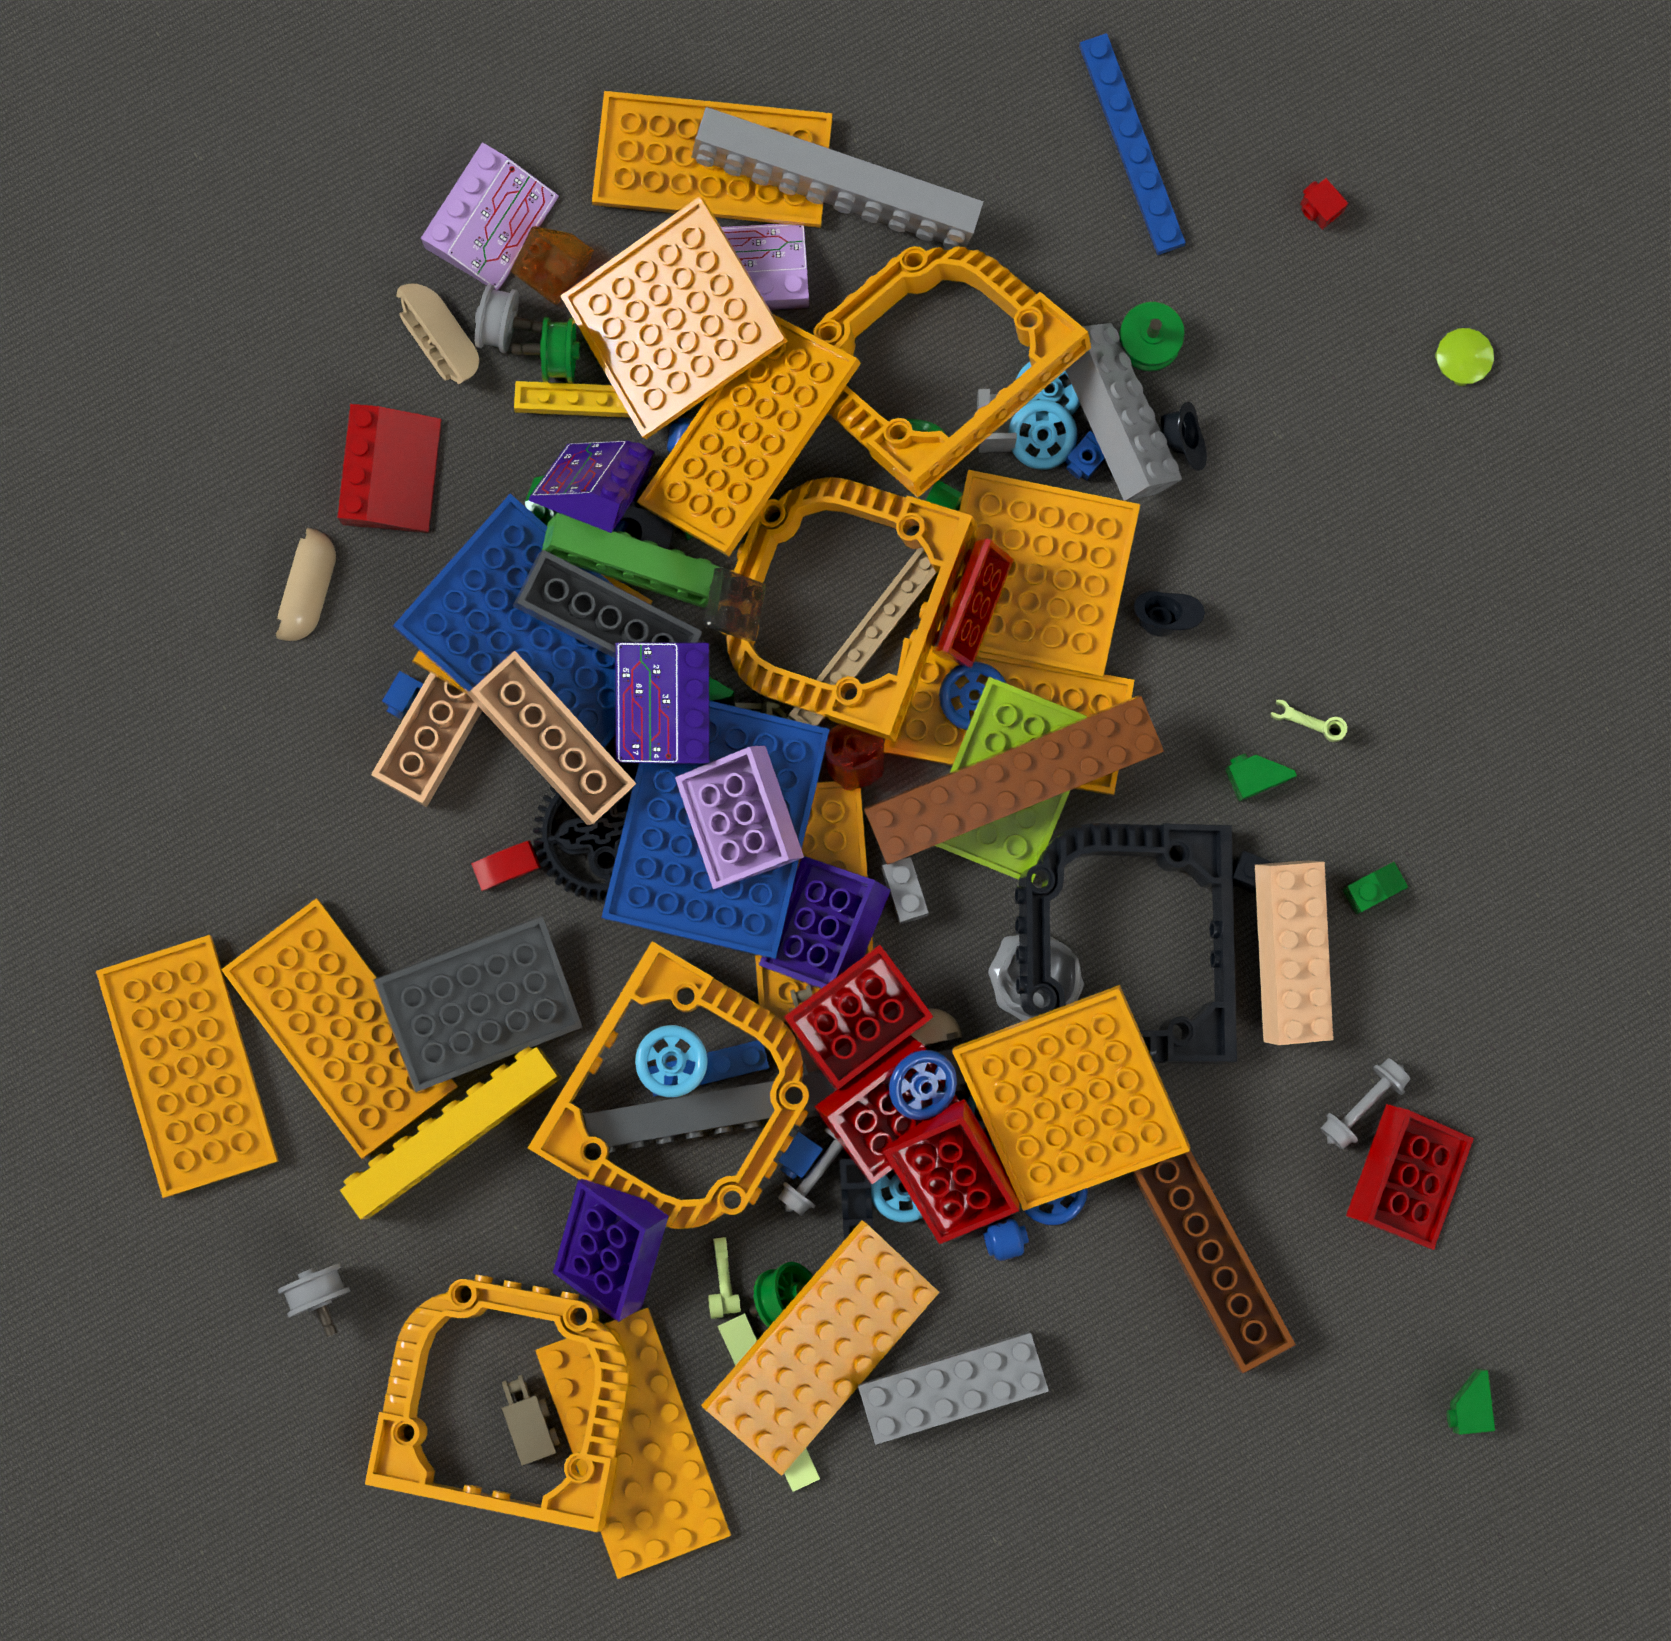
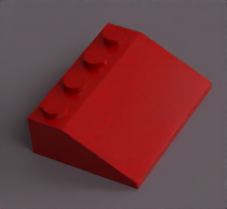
(389, 469)
(972, 603)
(858, 1017)
(864, 1115)
(953, 1173)
(1410, 1176)

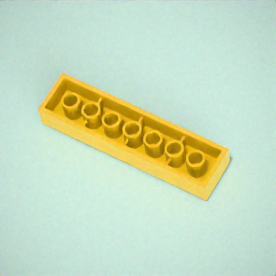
(449, 1134)

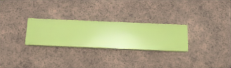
(739, 1339)

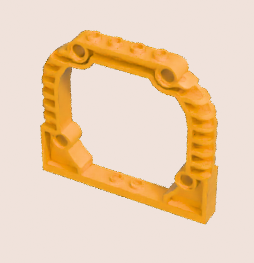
(927, 456)
(882, 702)
(659, 979)
(401, 1462)

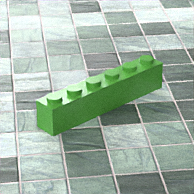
(630, 559)

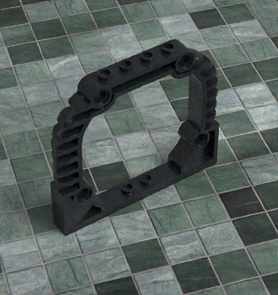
(1207, 858)

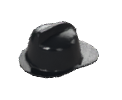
(1184, 435)
(1166, 612)

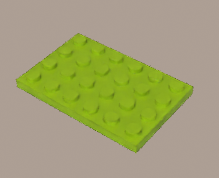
(1001, 721)

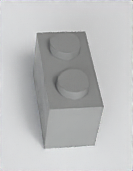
(905, 890)

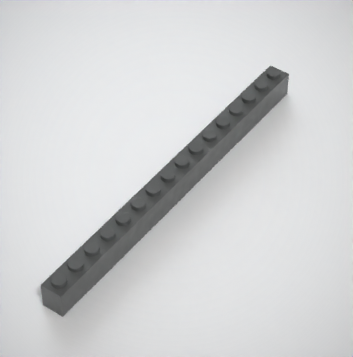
(707, 1111)

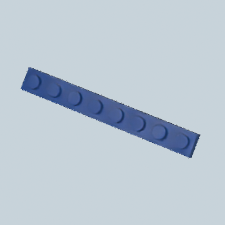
(1132, 144)

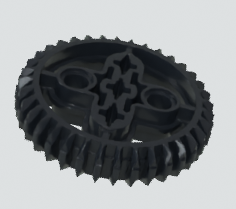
(566, 846)

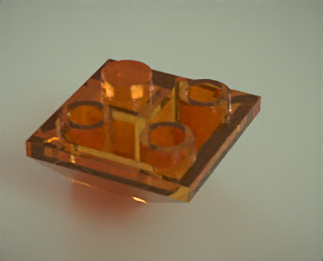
(551, 262)

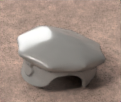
(1004, 971)

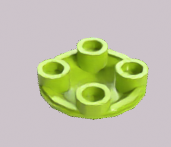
(1465, 356)

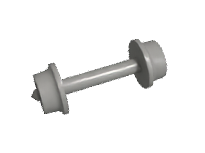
(1391, 1076)
(795, 1198)

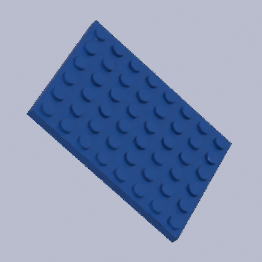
(470, 622)
(659, 866)

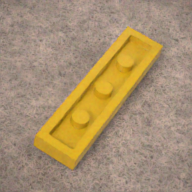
(568, 399)

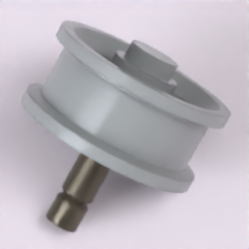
(498, 318)
(315, 1292)

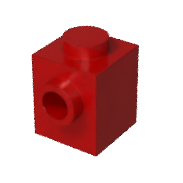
(1322, 203)

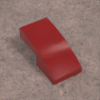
(505, 865)

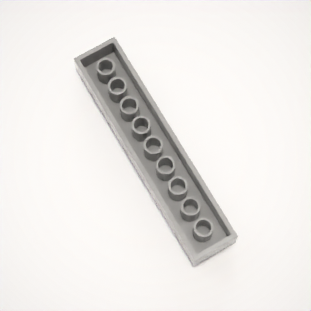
(835, 179)

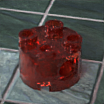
(854, 757)

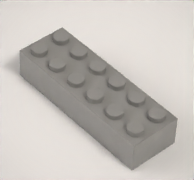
(1122, 417)
(952, 1387)

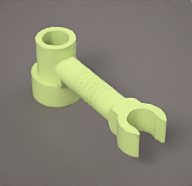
(1313, 723)
(724, 1302)

